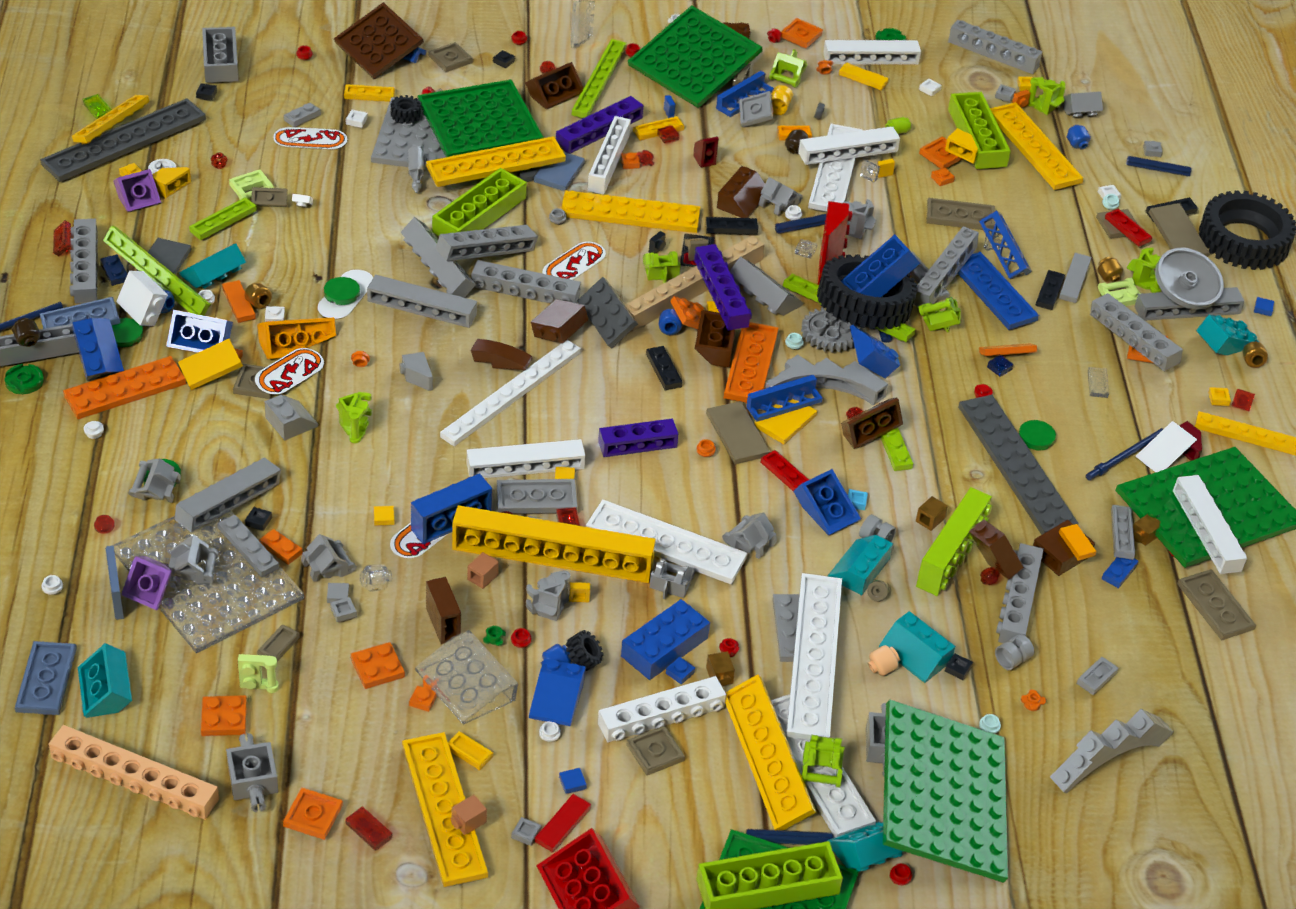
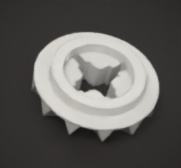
(157, 164)

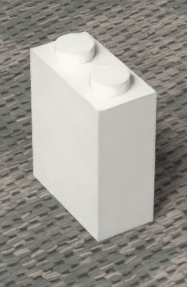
(142, 298)

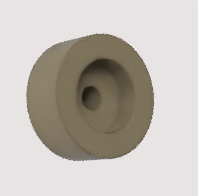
(873, 591)

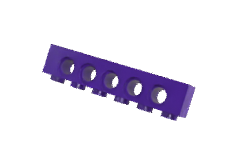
(597, 124)
(722, 287)

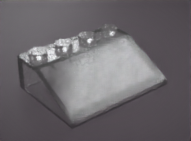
(468, 678)

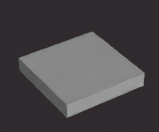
(756, 109)

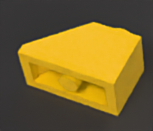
(962, 145)
(171, 180)

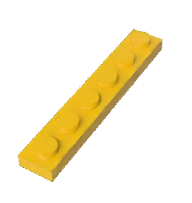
(107, 121)
(1246, 433)

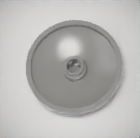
(1189, 278)

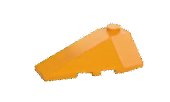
(285, 336)

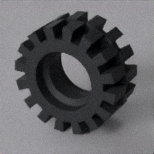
(405, 109)
(584, 650)

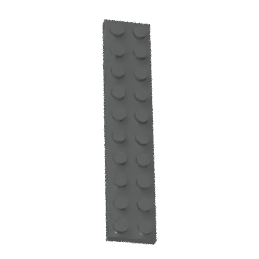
(123, 140)
(1016, 463)

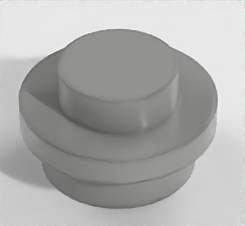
(557, 216)

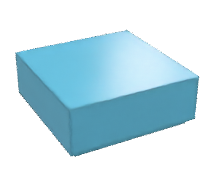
(858, 498)

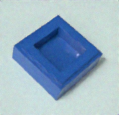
(669, 106)
(1263, 306)
(572, 780)

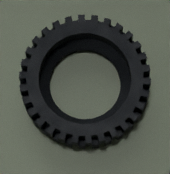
(1250, 210)
(889, 310)

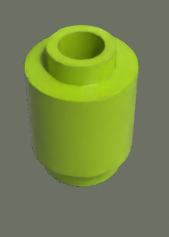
(900, 124)

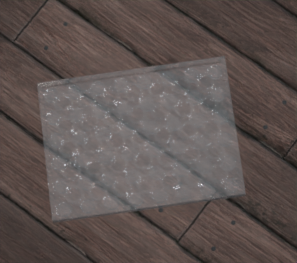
(214, 610)

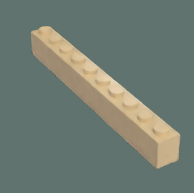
(688, 284)

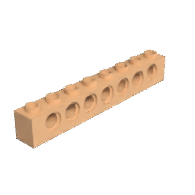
(134, 772)

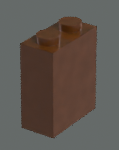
(559, 321)
(996, 549)
(1056, 552)
(443, 609)

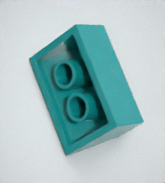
(214, 267)
(862, 563)
(919, 646)
(104, 682)
(863, 847)

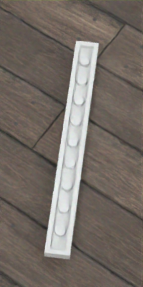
(509, 393)

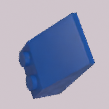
(873, 353)
(827, 502)
(557, 692)

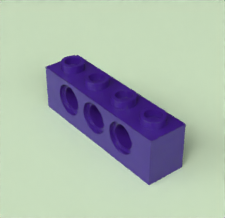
(638, 437)

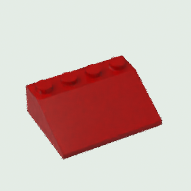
(834, 233)
(586, 876)

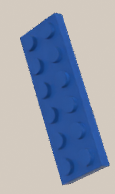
(997, 292)

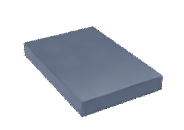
(560, 174)
(114, 582)

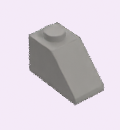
(417, 370)

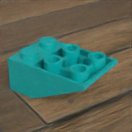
(1225, 334)

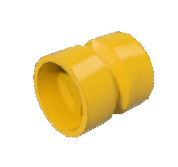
(781, 99)

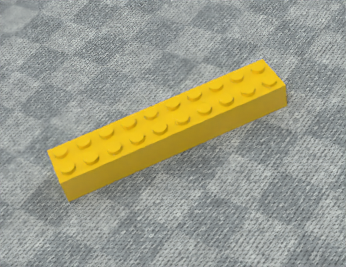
(553, 544)

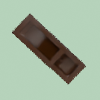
(500, 355)

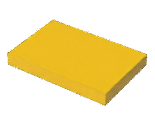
(210, 364)
(786, 425)

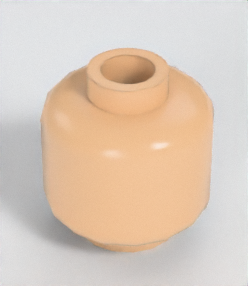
(883, 660)

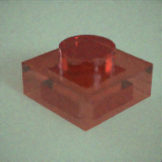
(668, 134)
(1243, 400)

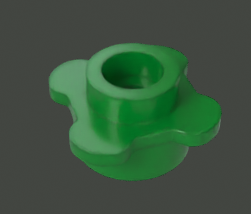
(494, 635)

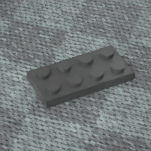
(607, 312)

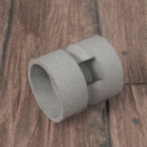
(874, 526)
(1014, 652)

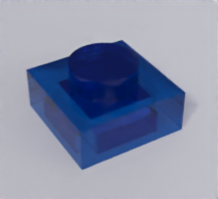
(1000, 365)

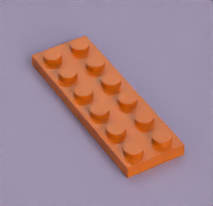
(751, 361)
(124, 387)

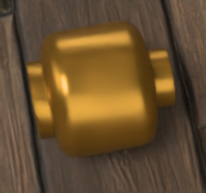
(1110, 269)
(258, 295)
(1255, 354)

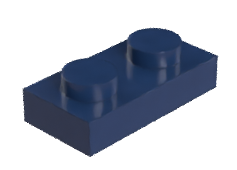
(114, 269)

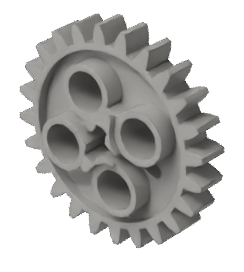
(827, 331)

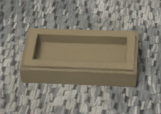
(279, 642)

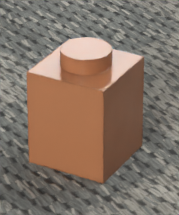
(482, 570)
(469, 815)

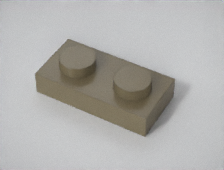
(269, 196)

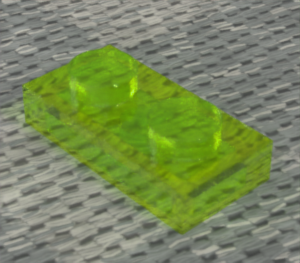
(96, 106)

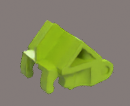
(790, 63)
(1051, 97)
(662, 266)
(1143, 270)
(939, 319)
(351, 413)
(823, 752)

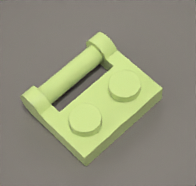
(247, 181)
(1125, 296)
(251, 673)

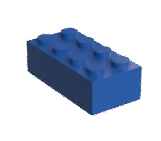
(882, 269)
(434, 513)
(665, 639)

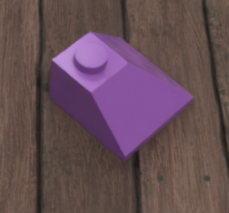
(137, 190)
(146, 581)

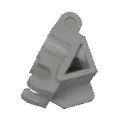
(779, 195)
(861, 218)
(158, 483)
(751, 534)
(186, 557)
(323, 559)
(668, 583)
(550, 597)

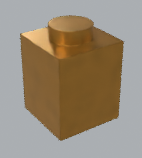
(931, 513)
(1145, 529)
(721, 667)

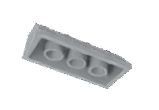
(764, 287)

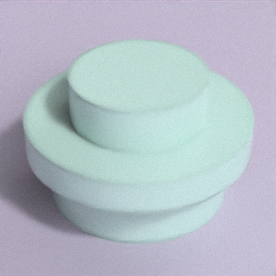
(1111, 201)
(794, 341)
(990, 723)

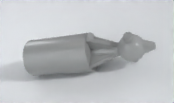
(416, 166)

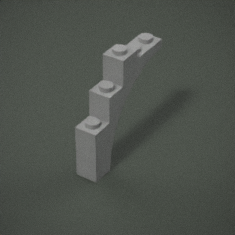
(851, 379)
(1119, 737)

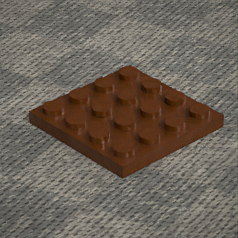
(378, 40)

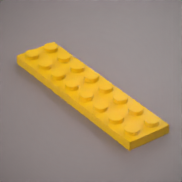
(1036, 146)
(485, 162)
(631, 211)
(768, 754)
(437, 791)

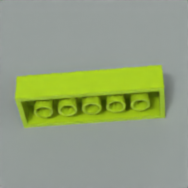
(974, 116)
(481, 204)
(953, 542)
(770, 878)

